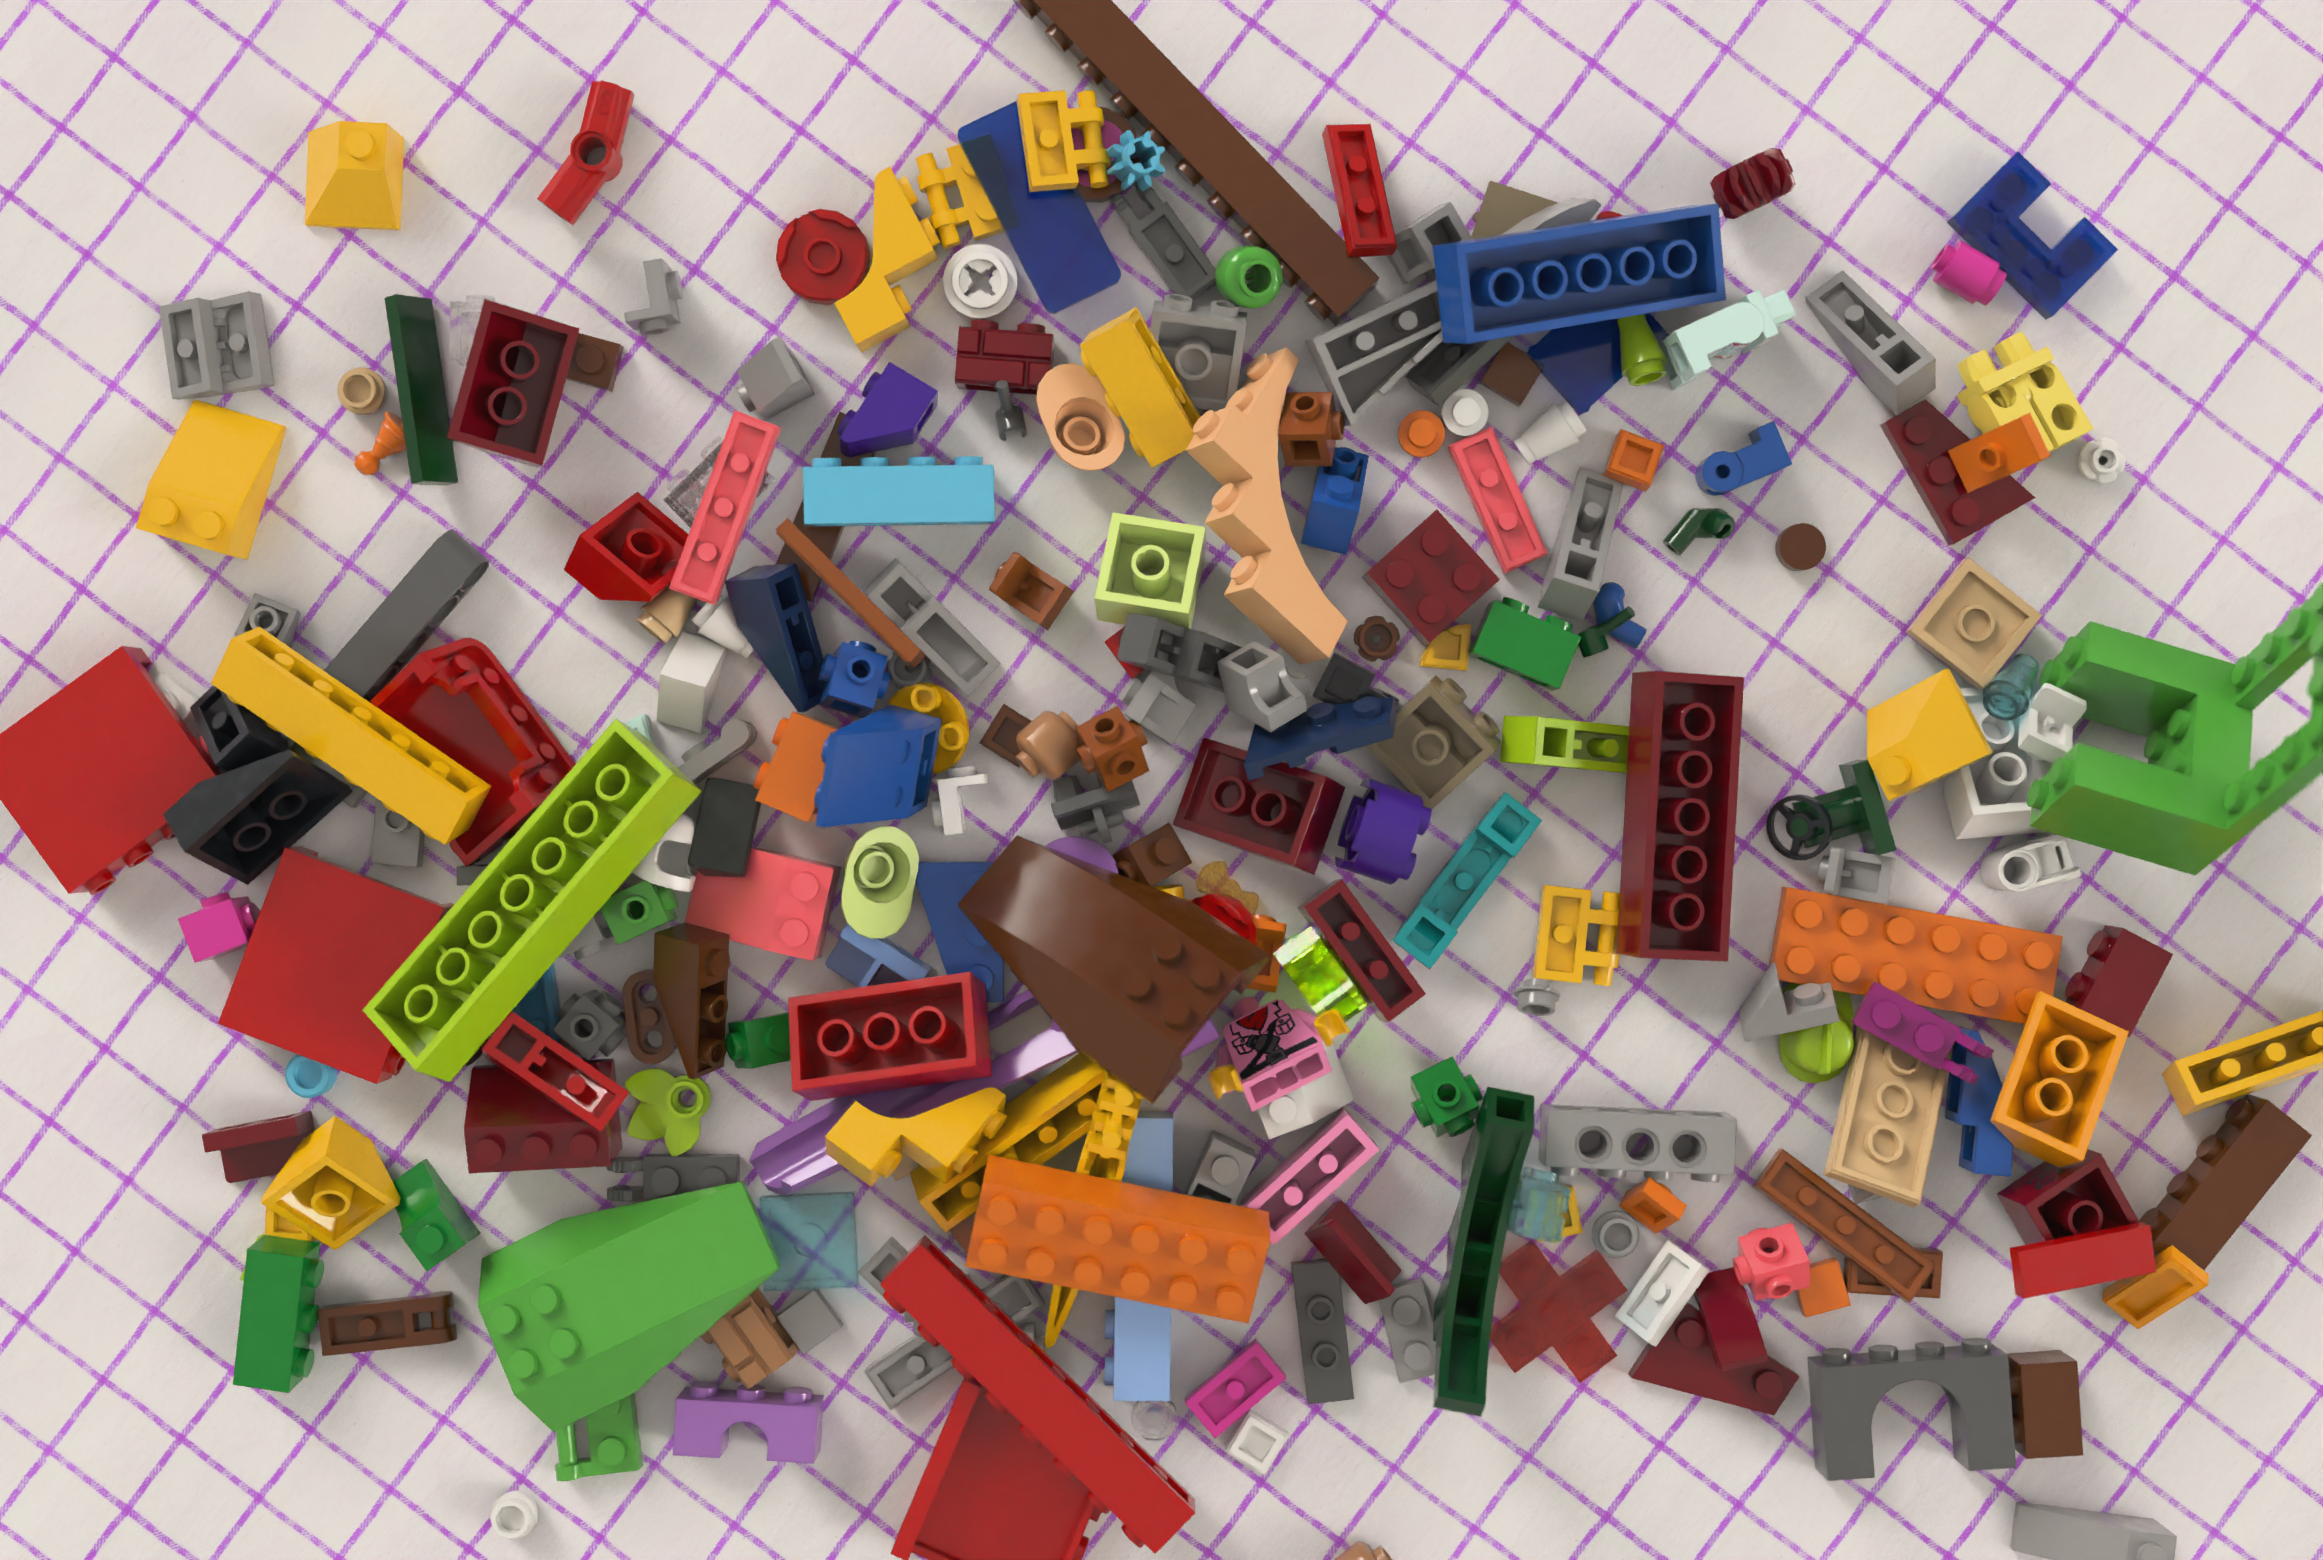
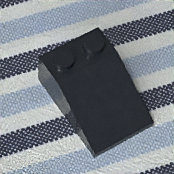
(254, 812)

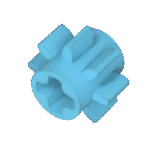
(1135, 148)

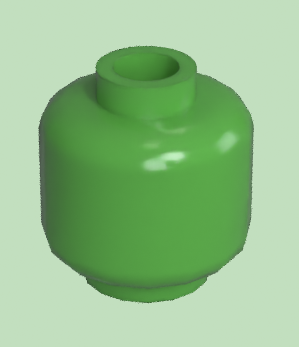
(1262, 276)

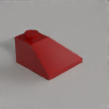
(628, 553)

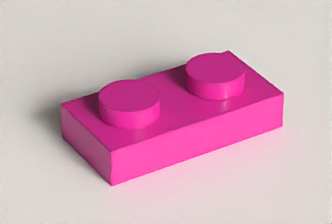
(1235, 1388)

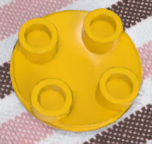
(940, 703)

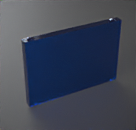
(1584, 359)

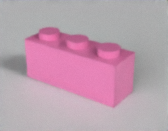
(1311, 1173)

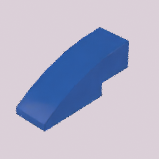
(1982, 1144)

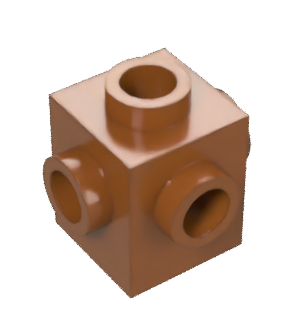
(1309, 419)
(1112, 748)

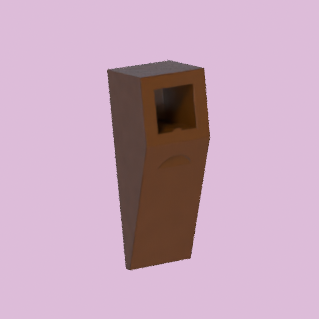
(692, 986)

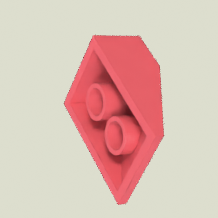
(775, 907)

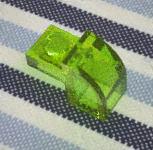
(1319, 975)

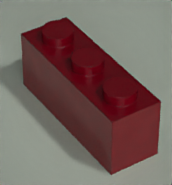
(1361, 950)

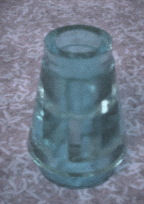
(2012, 688)

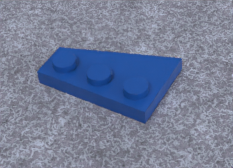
(957, 939)

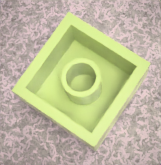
(1150, 570)

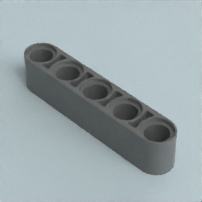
(409, 615)

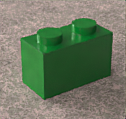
(1525, 644)

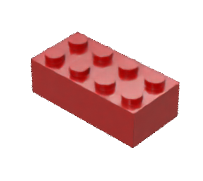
(889, 1036)

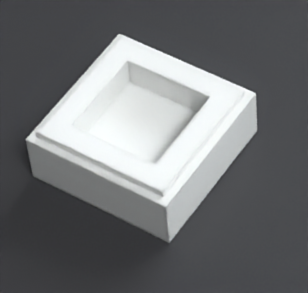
(1256, 1441)

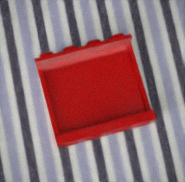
(99, 771)
(321, 957)
(993, 1493)

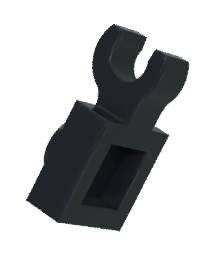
(1346, 683)

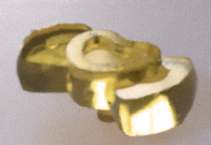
(1215, 880)

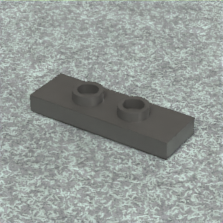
(1322, 1331)

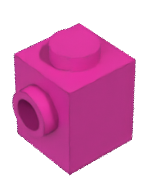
(220, 926)

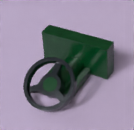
(1836, 815)

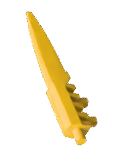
(1103, 1157)

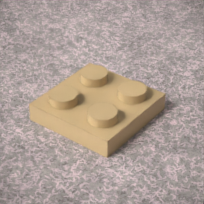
(1973, 623)

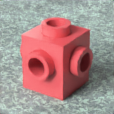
(1772, 1262)

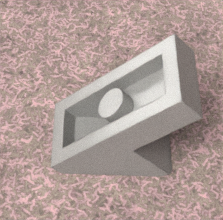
(1775, 1012)

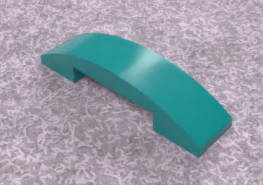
(1465, 879)

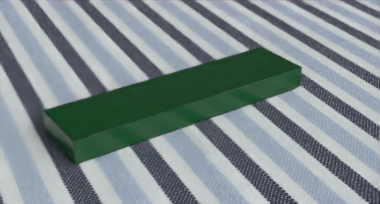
(421, 390)

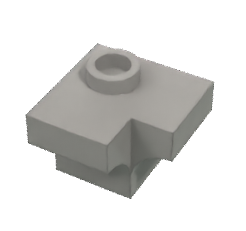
(1417, 240)
(1262, 686)
(1158, 706)

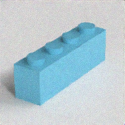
(898, 494)

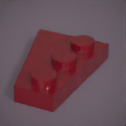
(1922, 445)
(1688, 1364)

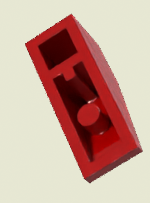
(554, 1071)

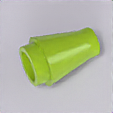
(1640, 352)

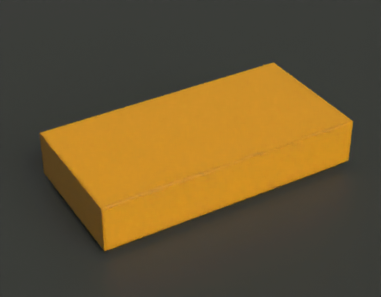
(2151, 1295)

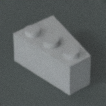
(1376, 349)

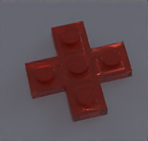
(1556, 1311)

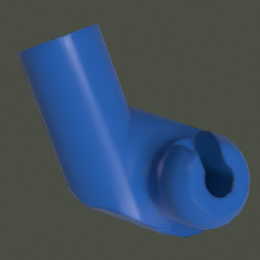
(1608, 604)

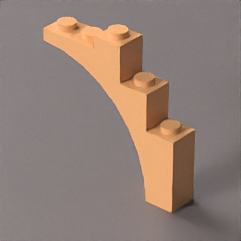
(1250, 516)

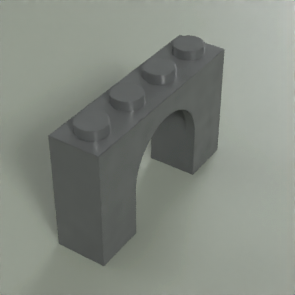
(1850, 1386)

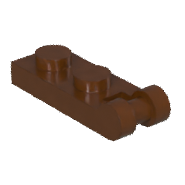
(385, 1324)

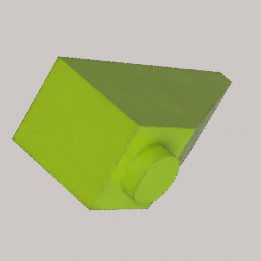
(1564, 743)

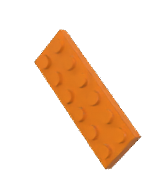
(1913, 952)

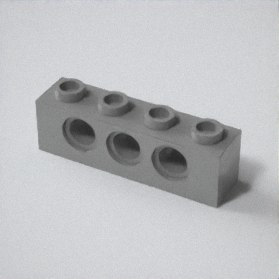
(1565, 1124)

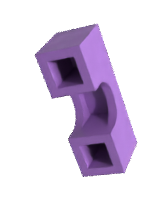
(788, 1420)

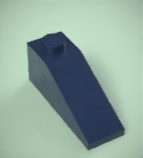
(780, 628)

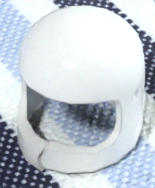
(668, 859)

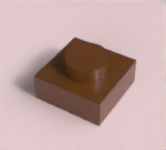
(595, 362)

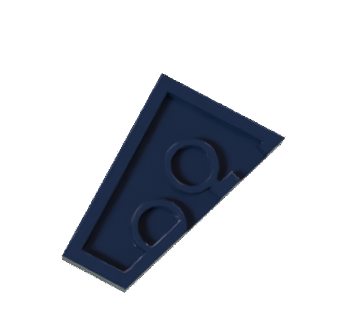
(1320, 728)

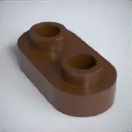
(643, 1017)

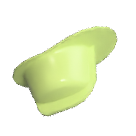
(879, 881)

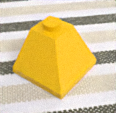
(354, 176)
(1923, 736)
(333, 1185)

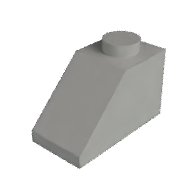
(773, 380)

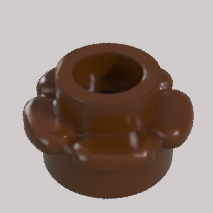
(1376, 626)

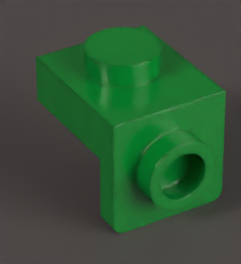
(759, 1041)

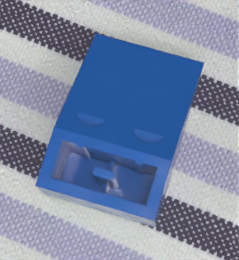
(877, 768)

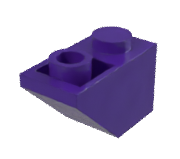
(890, 415)

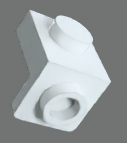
(2049, 723)
(949, 809)

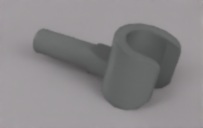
(1008, 416)

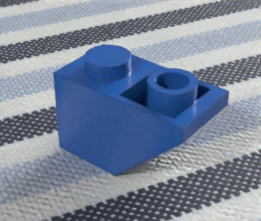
(1335, 501)

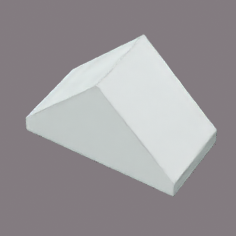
(689, 682)

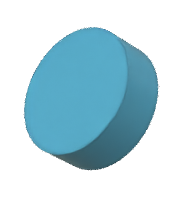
(309, 1077)

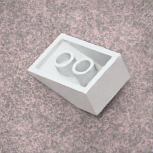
(1993, 792)

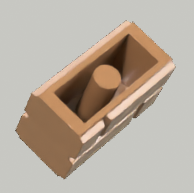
(751, 1340)

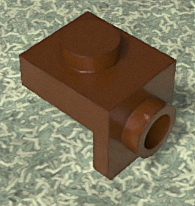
(1153, 857)

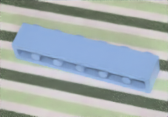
(1142, 1329)

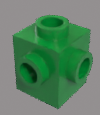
(1444, 1083)

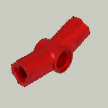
(602, 126)

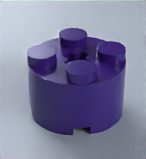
(1382, 832)

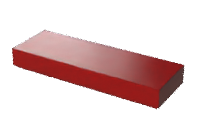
(1359, 190)
(2082, 1260)

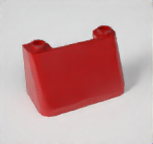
(482, 720)

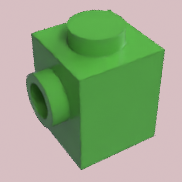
(639, 910)

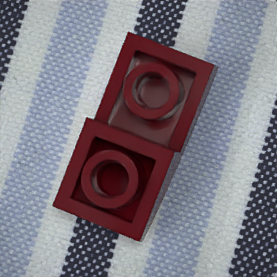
(1729, 1321)

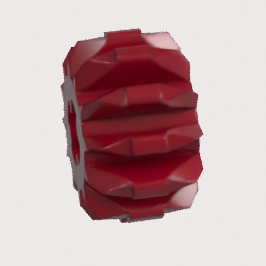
(1753, 183)

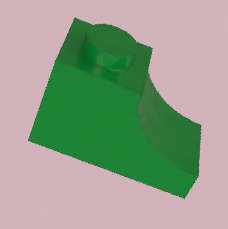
(431, 1216)

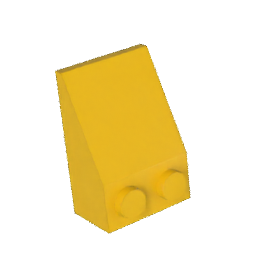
(213, 480)

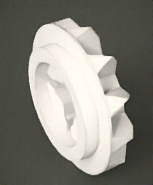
(980, 259)

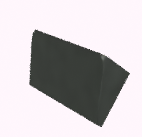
(724, 828)

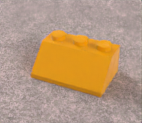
(2058, 1081)

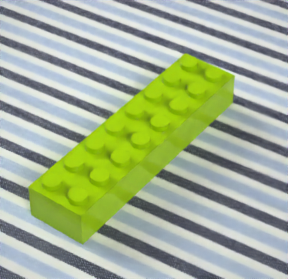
(531, 902)

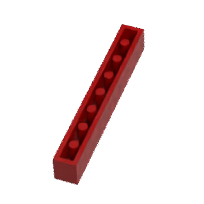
(1039, 1395)

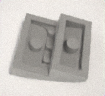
(216, 346)

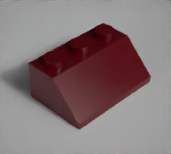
(512, 383)
(523, 1131)

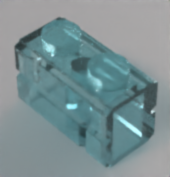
(1539, 1206)

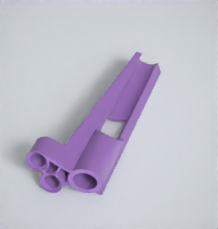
(798, 1151)

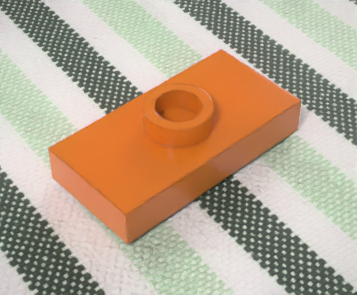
(1999, 453)

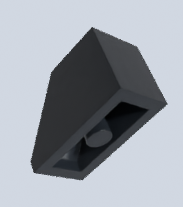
(233, 732)

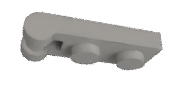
(705, 759)

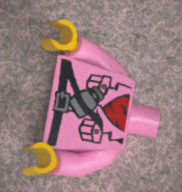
(1273, 1050)

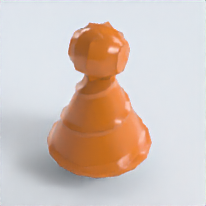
(388, 442)

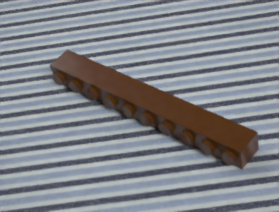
(1208, 151)

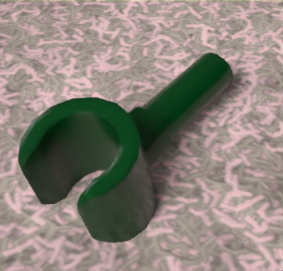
(1594, 640)

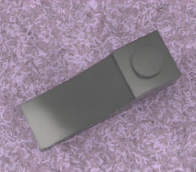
(1173, 650)

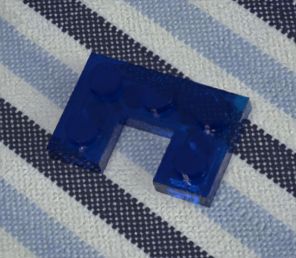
(2034, 270)

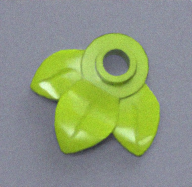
(663, 1110)

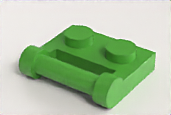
(612, 1443)

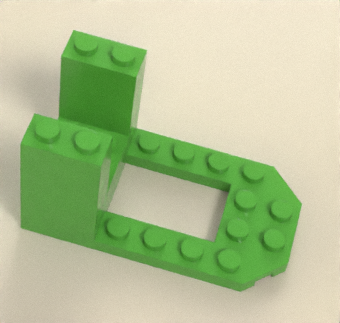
(2198, 721)

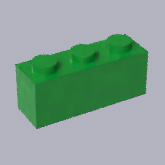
(277, 1313)

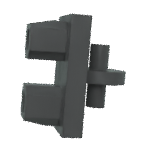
(1091, 810)

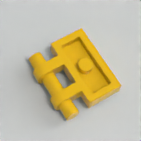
(1049, 141)
(976, 209)
(1563, 935)

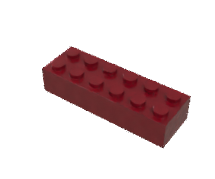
(1680, 816)

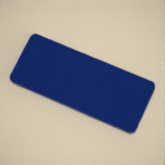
(1046, 228)

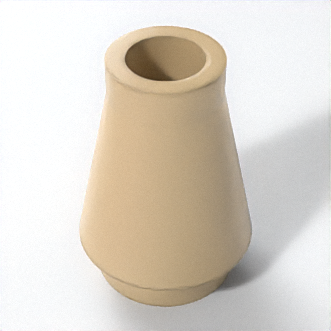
(666, 614)

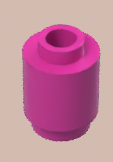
(1968, 273)

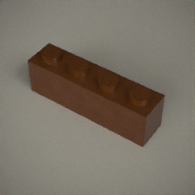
(2225, 1180)

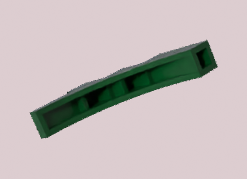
(1476, 1248)

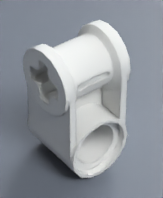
(2038, 862)

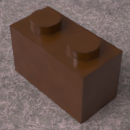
(2045, 1404)

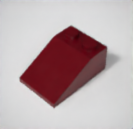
(1272, 816)

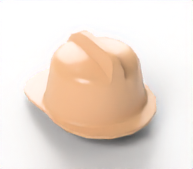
(1078, 418)

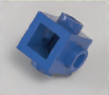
(853, 678)

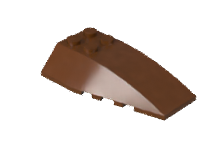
(1110, 958)

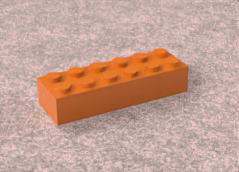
(1118, 1239)

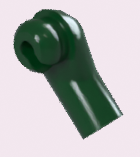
(1699, 524)

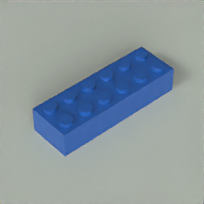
(1579, 273)

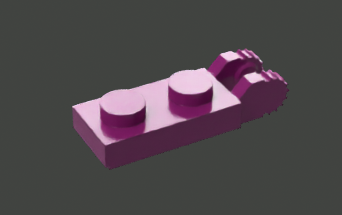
(1916, 1030)

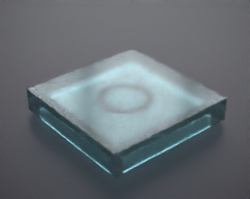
(812, 1240)

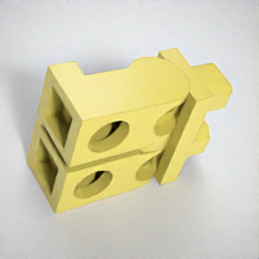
(2022, 387)

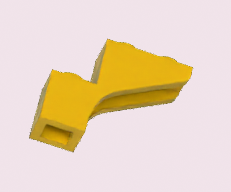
(899, 249)
(937, 1139)

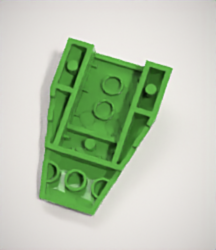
(618, 1295)

